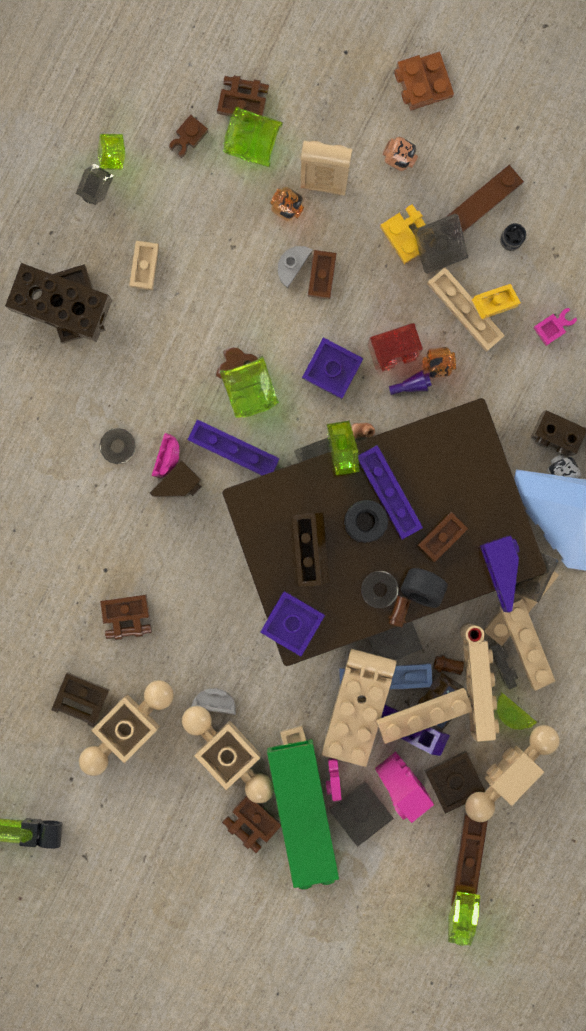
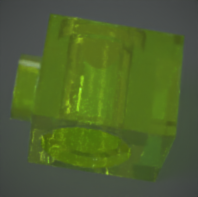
(111, 151)

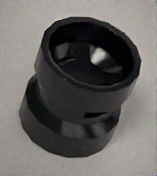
(514, 232)

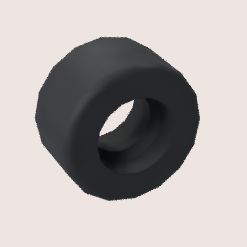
(380, 521)
(424, 587)

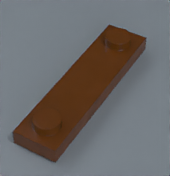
(487, 197)
(469, 857)

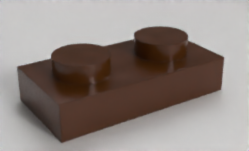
(322, 274)
(442, 536)

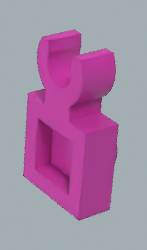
(552, 328)
(333, 784)

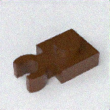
(190, 133)

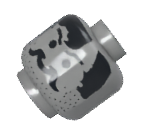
(564, 467)

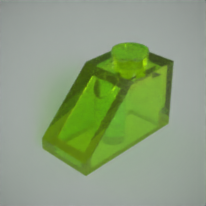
(343, 447)
(463, 918)

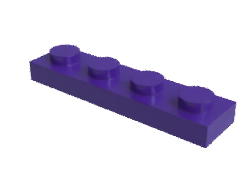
(232, 448)
(389, 492)

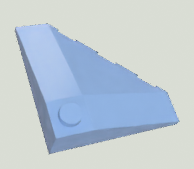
(559, 510)

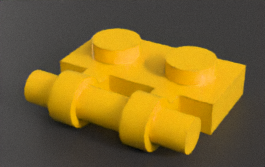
(401, 236)

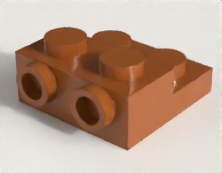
(423, 80)

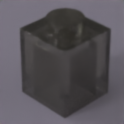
(94, 184)

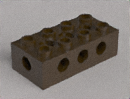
(31, 280)

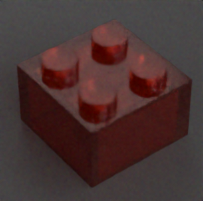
(394, 347)

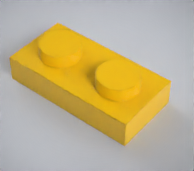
(496, 301)

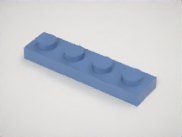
(408, 676)

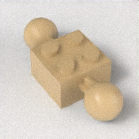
(125, 728)
(227, 754)
(512, 774)

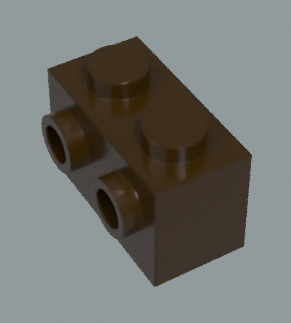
(558, 433)

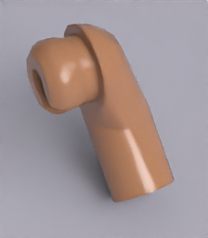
(363, 430)

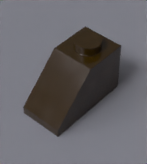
(178, 483)

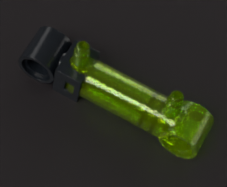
(31, 832)

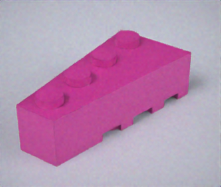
(405, 789)

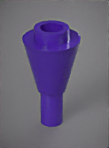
(416, 383)

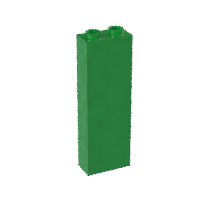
(303, 814)

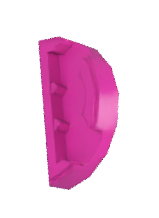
(167, 456)

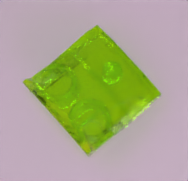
(251, 136)
(249, 388)

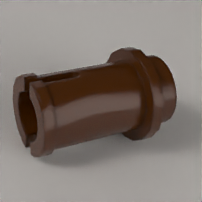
(399, 612)
(448, 665)

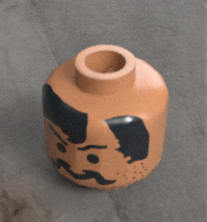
(400, 153)

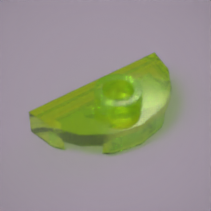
(512, 714)

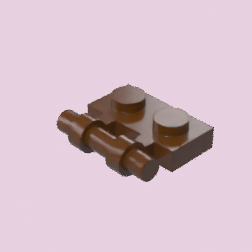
(231, 99)
(126, 609)
(257, 819)

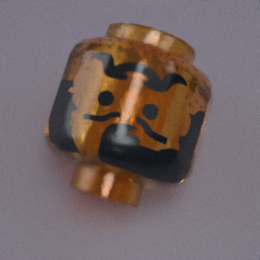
(287, 203)
(439, 362)

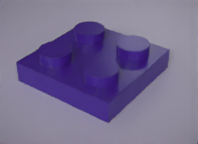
(332, 368)
(292, 623)

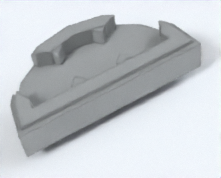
(291, 263)
(215, 701)

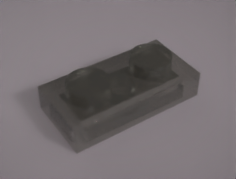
(507, 673)

